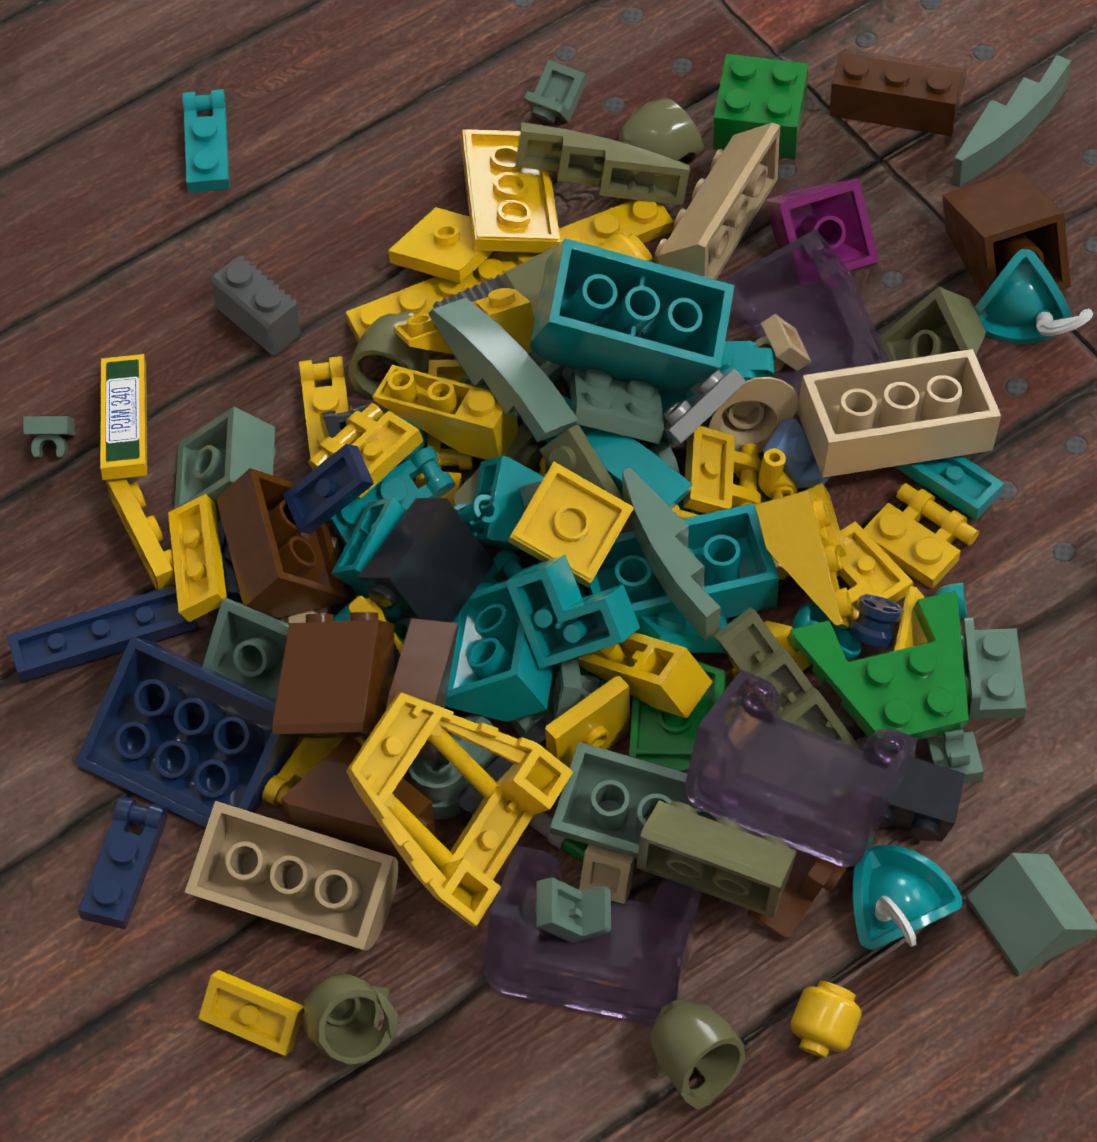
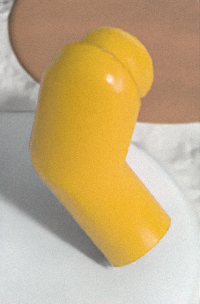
(772, 477)

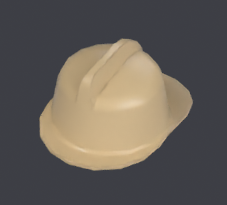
(756, 411)

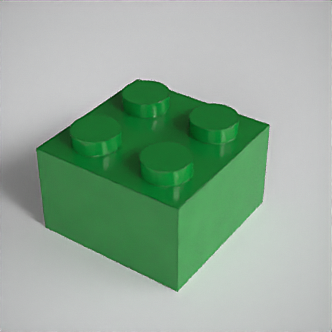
(760, 93)

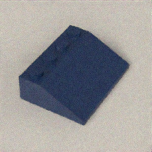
(184, 734)

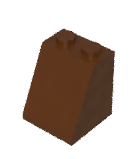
(998, 220)
(334, 677)
(332, 807)

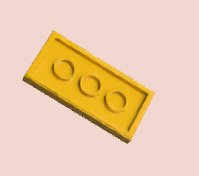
(506, 203)

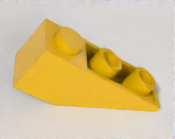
(503, 305)
(450, 411)
(798, 541)

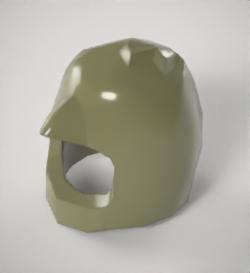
(663, 129)
(387, 347)
(344, 1018)
(697, 1038)

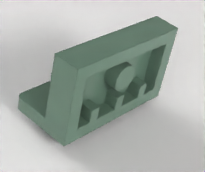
(992, 672)

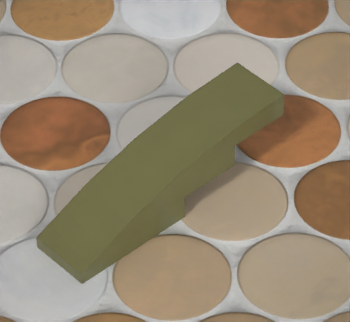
(602, 162)
(758, 652)

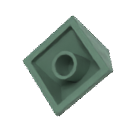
(247, 647)
(1031, 911)

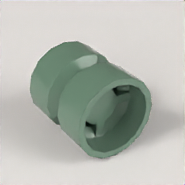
(439, 783)

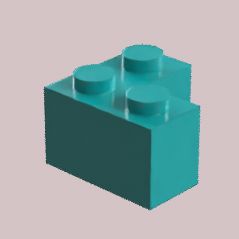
(560, 620)

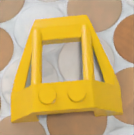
(508, 805)

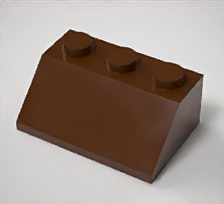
(896, 92)
(273, 562)

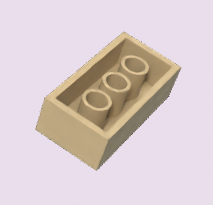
(898, 413)

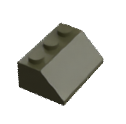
(715, 857)

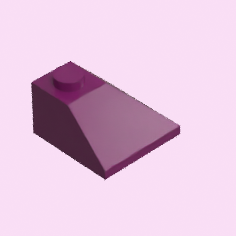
(834, 211)

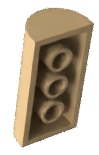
(294, 876)

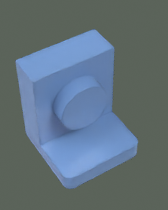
(800, 461)

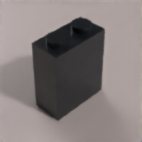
(426, 565)

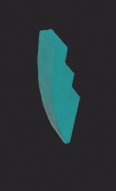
(620, 452)

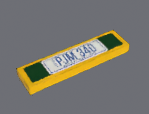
(123, 417)

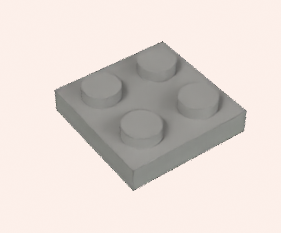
(685, 417)

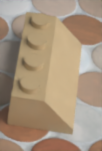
(723, 204)

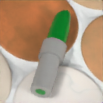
(542, 824)

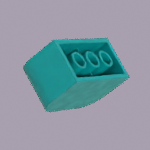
(630, 317)

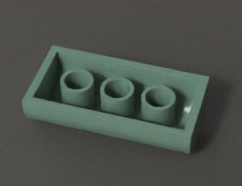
(613, 798)

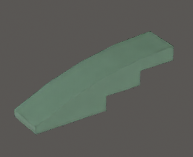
(1007, 126)
(499, 361)
(665, 546)

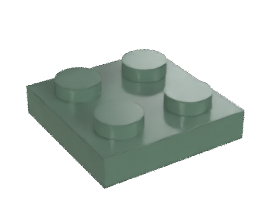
(617, 405)

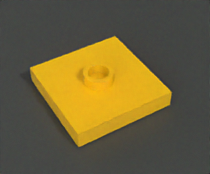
(439, 247)
(571, 520)
(595, 720)

